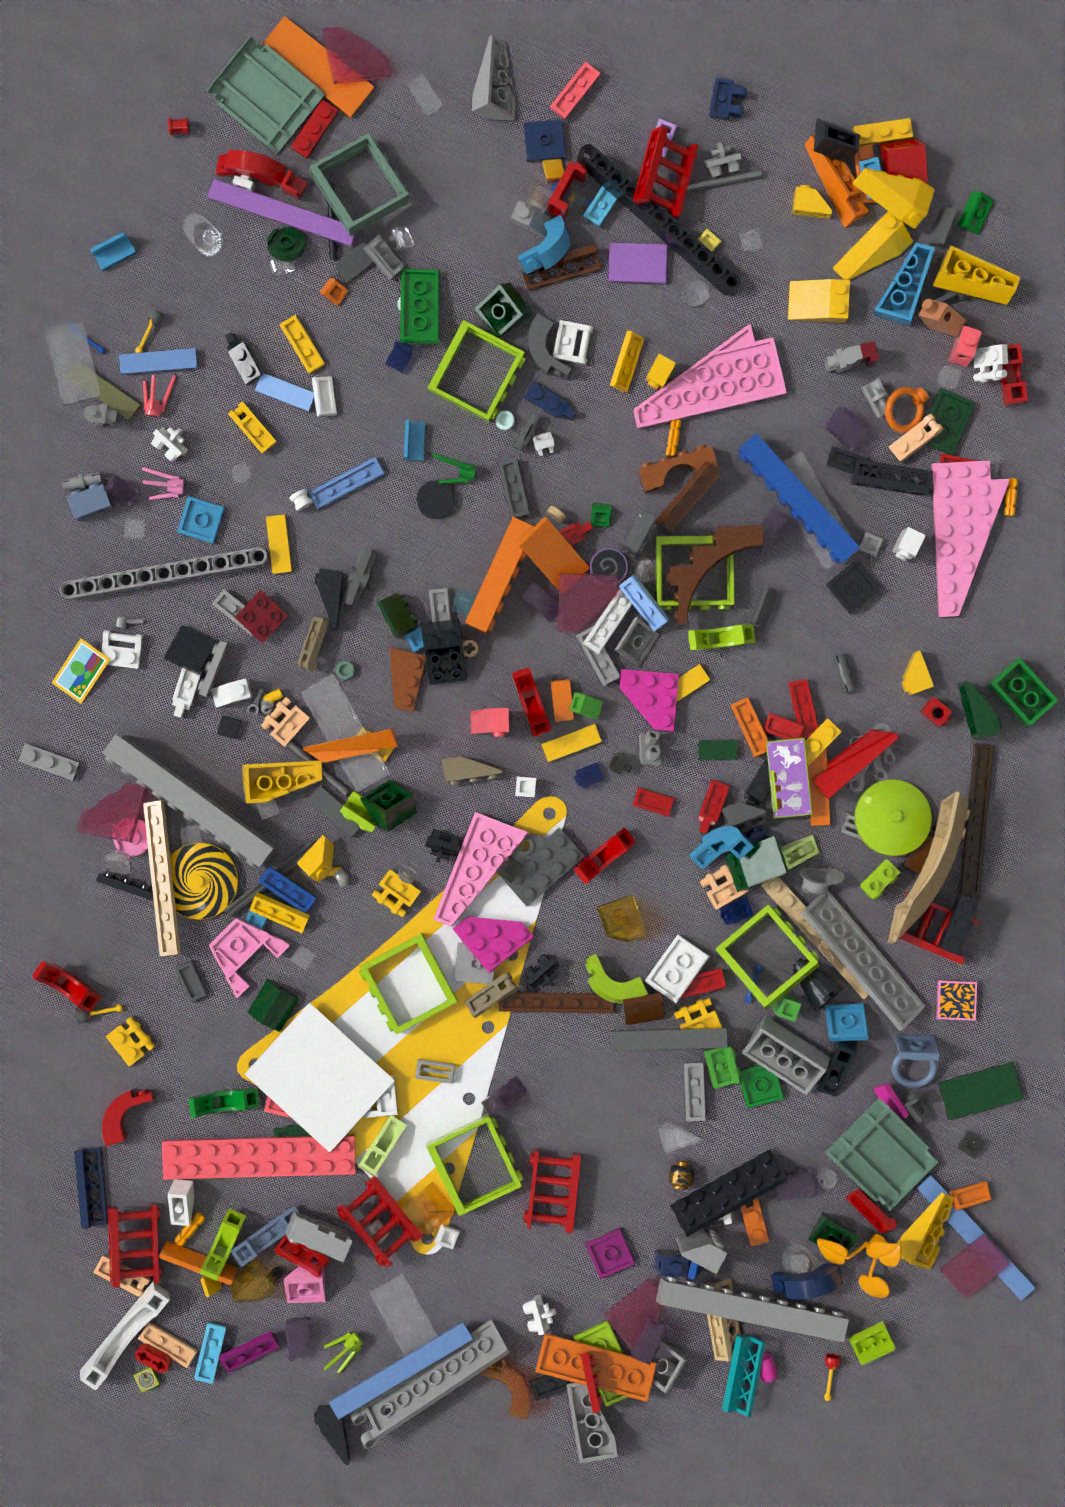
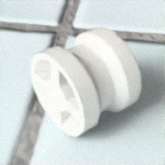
(301, 499)

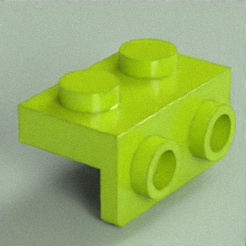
(356, 811)
(883, 875)
(872, 1343)

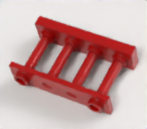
(649, 174)
(919, 938)
(568, 1201)
(397, 1217)
(116, 1236)

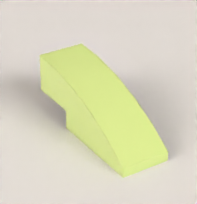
(382, 1145)

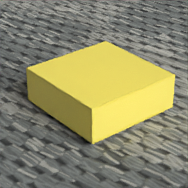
(709, 240)

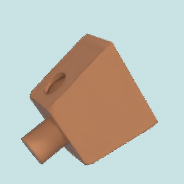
(934, 316)

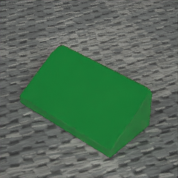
(975, 212)

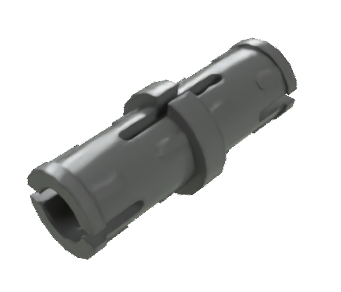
(532, 422)
(844, 673)

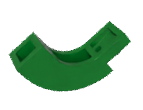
(223, 1101)

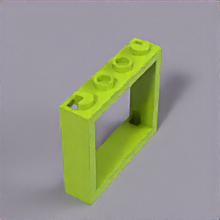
(465, 328)
(692, 541)
(798, 941)
(439, 975)
(445, 1176)

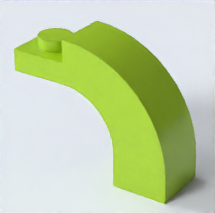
(721, 637)
(610, 989)
(223, 1244)

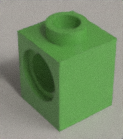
(586, 705)
(787, 1007)

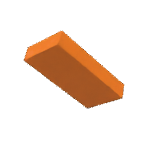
(970, 1195)

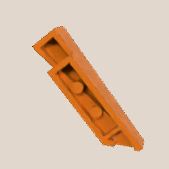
(839, 185)
(353, 745)

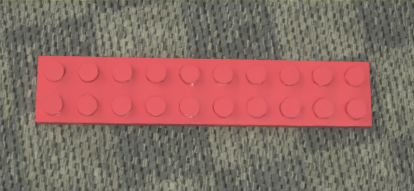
(256, 1157)

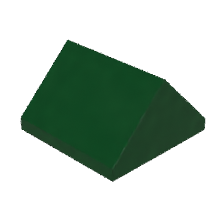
(273, 1006)
(834, 1231)

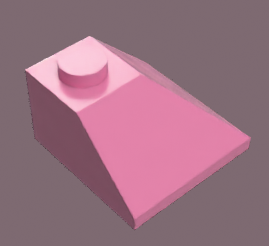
(304, 1287)

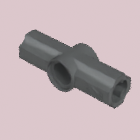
(359, 577)

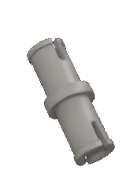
(81, 481)

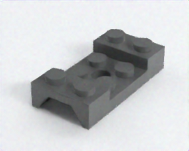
(636, 539)

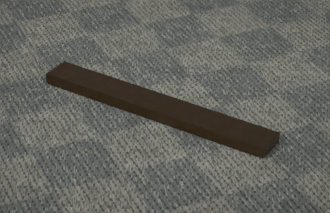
(977, 820)

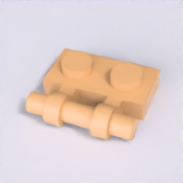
(289, 726)
(722, 893)

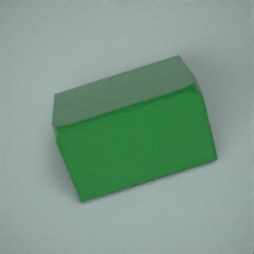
(601, 514)

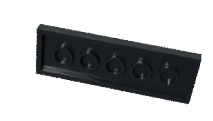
(728, 1192)

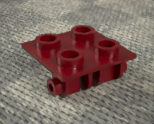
(261, 616)

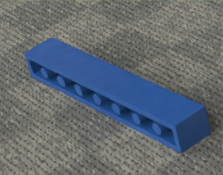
(798, 499)

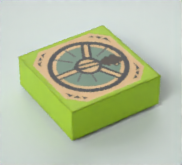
(146, 1379)

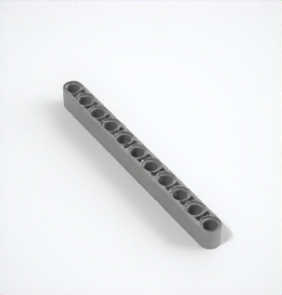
(155, 573)

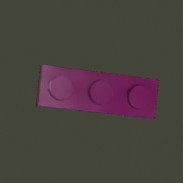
(249, 1351)

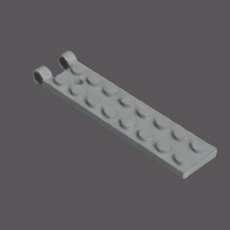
(430, 1384)

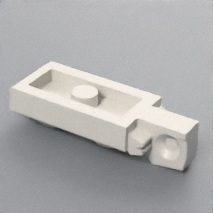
(185, 691)

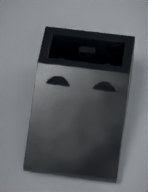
(444, 651)

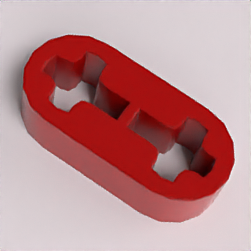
(153, 1358)

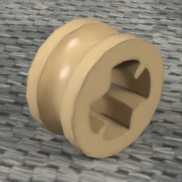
(473, 653)

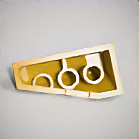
(899, 195)

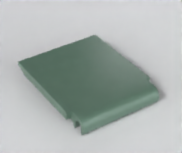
(265, 94)
(882, 1155)

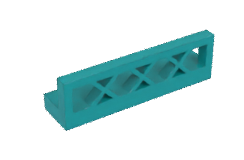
(740, 1372)

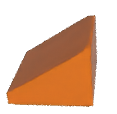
(334, 291)

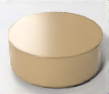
(556, 514)

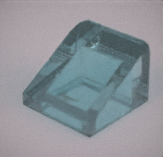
(463, 602)

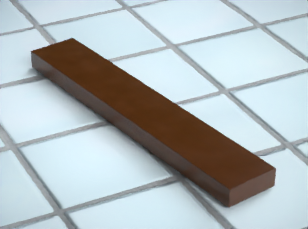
(555, 1003)

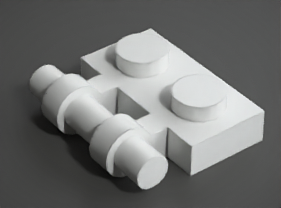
(987, 357)

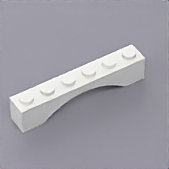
(105, 1357)

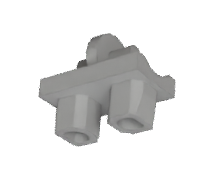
(731, 159)
(876, 397)
(100, 414)
(649, 748)

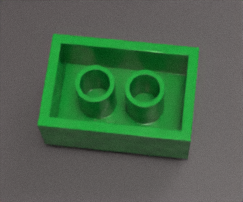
(1022, 692)

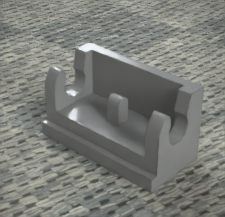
(383, 257)

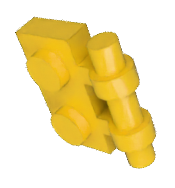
(403, 891)
(706, 1020)
(126, 1045)

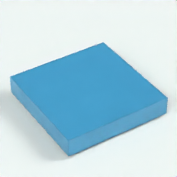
(201, 520)
(846, 1022)

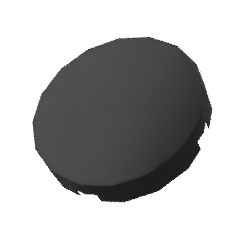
(435, 500)

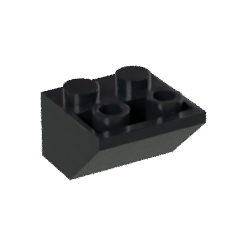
(835, 141)

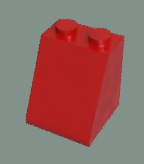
(904, 159)

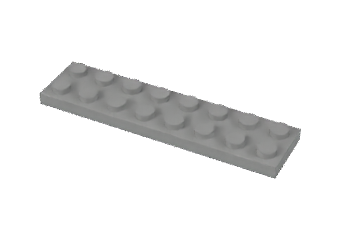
(863, 960)

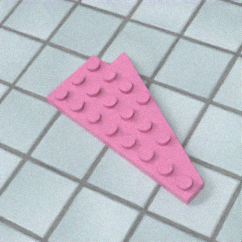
(726, 377)
(963, 517)

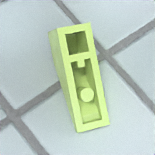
(799, 851)

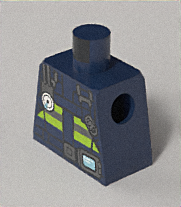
(671, 1263)

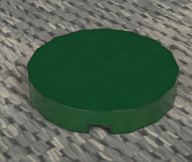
(286, 244)

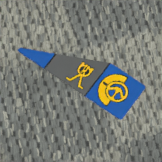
(573, 196)

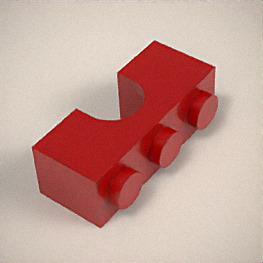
(1013, 388)

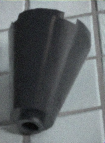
(818, 985)

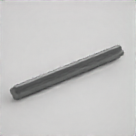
(284, 868)

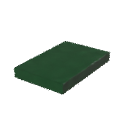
(953, 414)

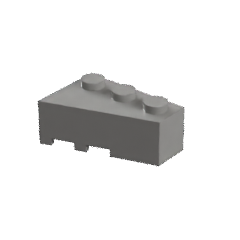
(319, 1236)

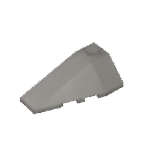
(492, 90)
(591, 1429)

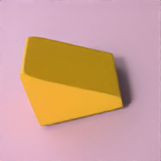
(553, 169)
(210, 1286)

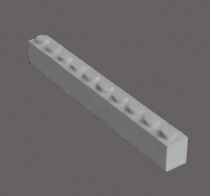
(752, 1309)

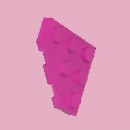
(652, 695)
(492, 939)

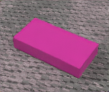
(890, 1098)

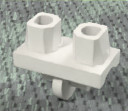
(172, 439)
(541, 1313)

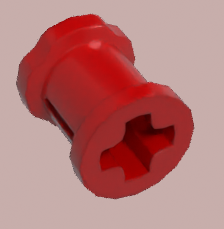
(178, 126)

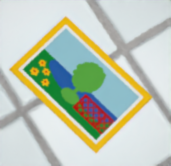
(80, 671)

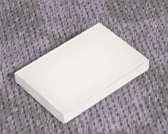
(676, 969)

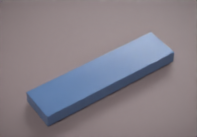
(158, 361)
(346, 483)

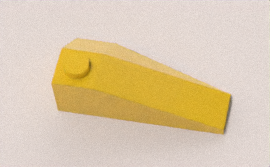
(881, 243)
(273, 780)
(921, 1239)

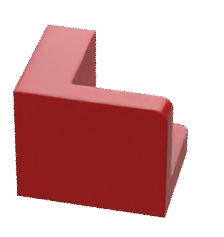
(293, 185)

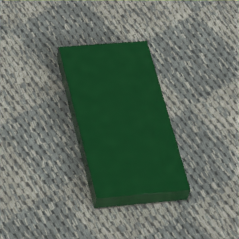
(980, 1090)

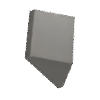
(636, 641)
(668, 1367)

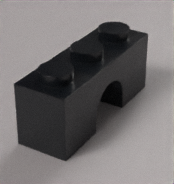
(959, 925)

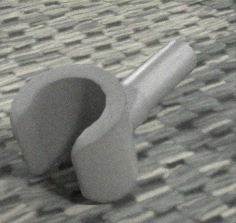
(122, 622)
(256, 702)

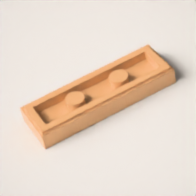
(168, 1343)

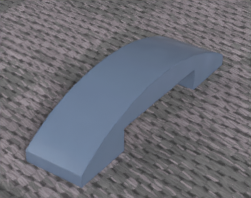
(262, 1237)

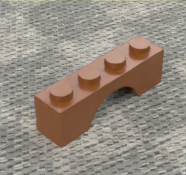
(653, 475)

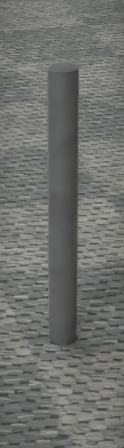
(724, 180)
(326, 775)

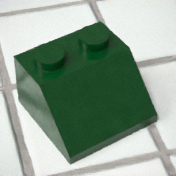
(503, 309)
(396, 614)
(389, 805)

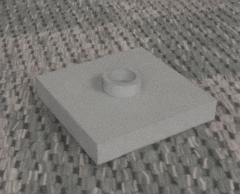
(469, 968)

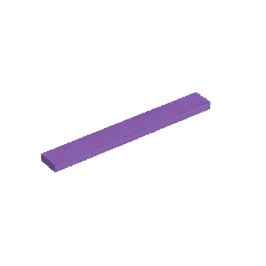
(280, 212)

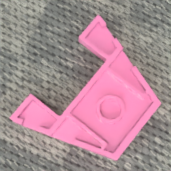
(238, 944)

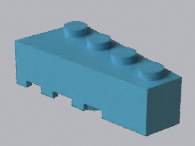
(904, 292)

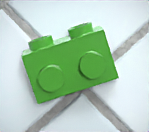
(722, 1066)

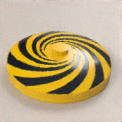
(203, 880)

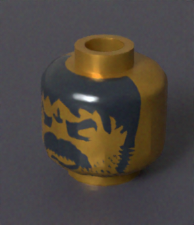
(681, 1175)

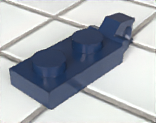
(548, 401)

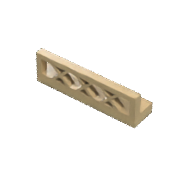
(719, 1329)

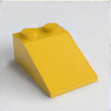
(819, 300)

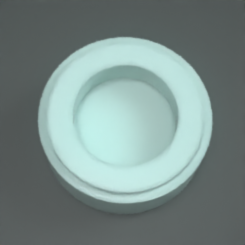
(505, 420)

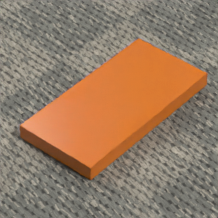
(551, 552)

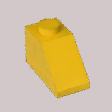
(810, 203)
(660, 372)
(916, 676)
(318, 859)

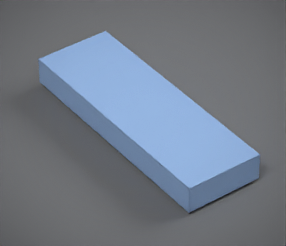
(285, 392)
(644, 602)

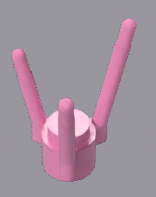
(174, 485)

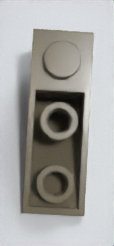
(464, 768)

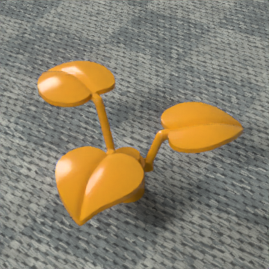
(888, 1254)

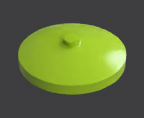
(892, 817)

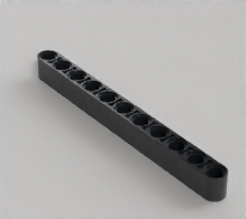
(660, 229)

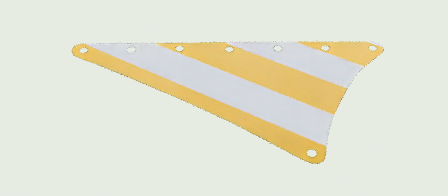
(448, 1036)

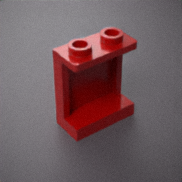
(555, 203)

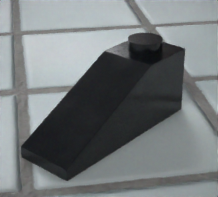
(330, 589)
(839, 1064)
(333, 1431)

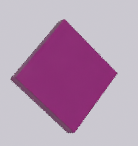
(610, 1253)

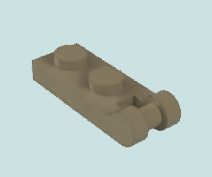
(312, 644)
(491, 995)

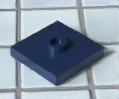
(544, 140)

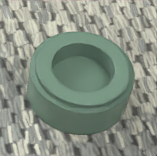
(345, 670)

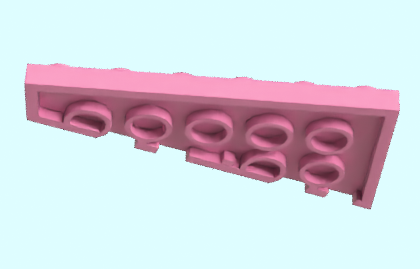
(482, 852)

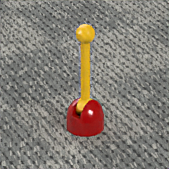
(832, 1362)

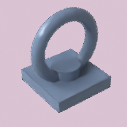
(915, 1048)

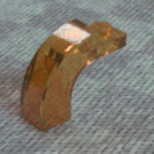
(517, 1384)

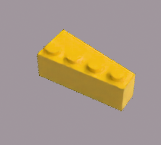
(975, 277)

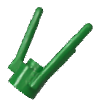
(466, 470)

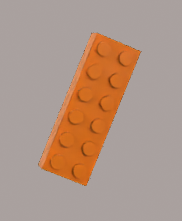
(498, 578)

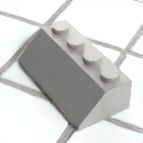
(786, 1055)
(703, 1248)

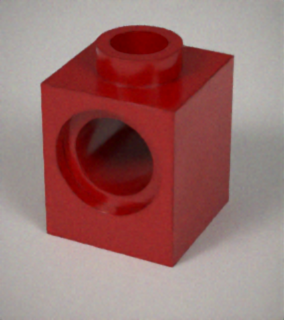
(927, 712)

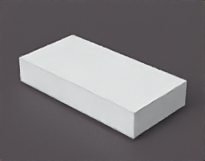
(324, 396)

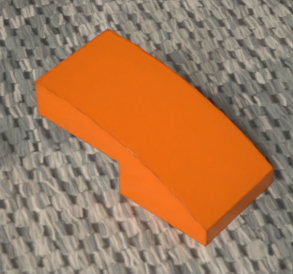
(562, 700)

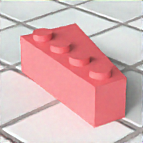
(490, 721)

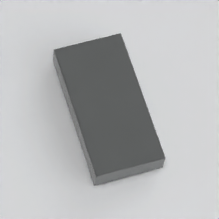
(191, 981)

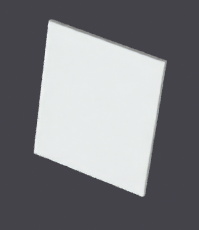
(319, 1077)

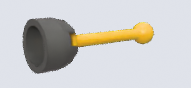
(154, 318)
(83, 1016)

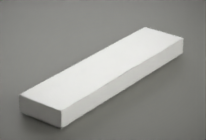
(607, 622)

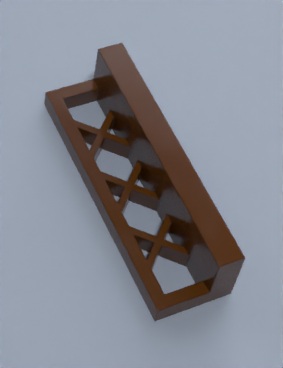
(570, 257)
(688, 496)

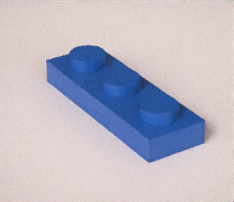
(287, 889)

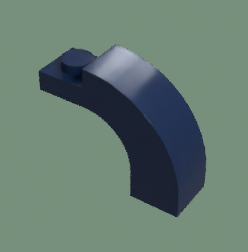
(808, 1285)

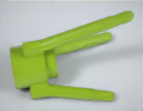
(352, 1344)

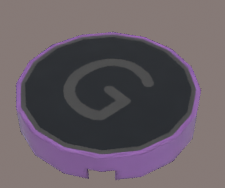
(609, 562)

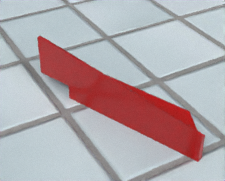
(853, 760)

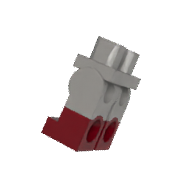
(852, 356)

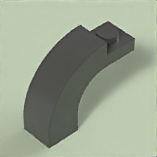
(537, 336)

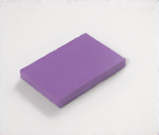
(637, 263)

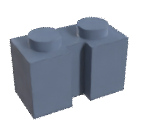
(89, 502)

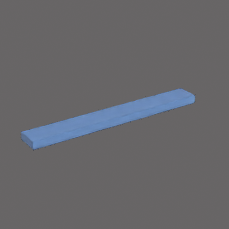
(970, 1231)
(400, 1370)

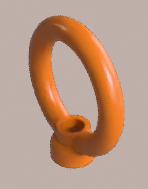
(918, 397)

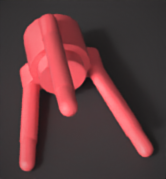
(151, 406)

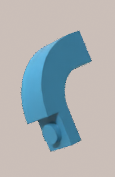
(550, 250)
(720, 841)

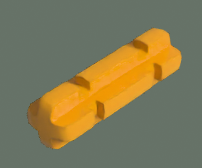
(673, 438)
(1010, 497)
(188, 1231)

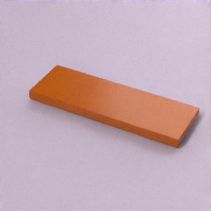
(312, 62)
(614, 1370)

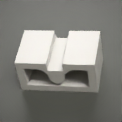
(908, 544)

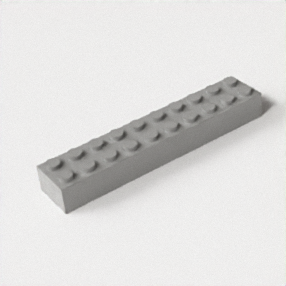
(188, 799)

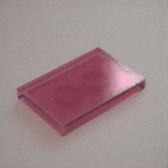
(974, 1266)

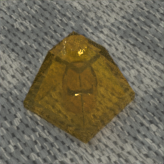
(622, 920)
(428, 1209)
(253, 1283)

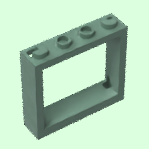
(344, 154)

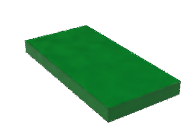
(419, 306)

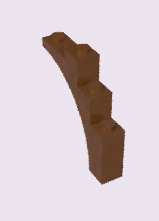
(728, 542)

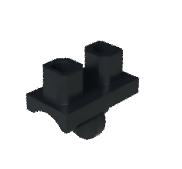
(441, 848)
(544, 974)

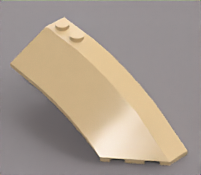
(936, 867)

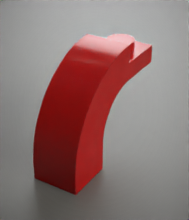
(252, 165)
(531, 702)
(604, 855)
(68, 984)
(112, 1124)

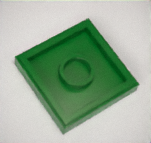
(759, 1086)

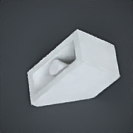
(232, 692)
(181, 1202)

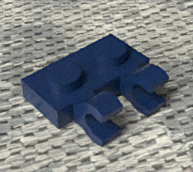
(721, 99)

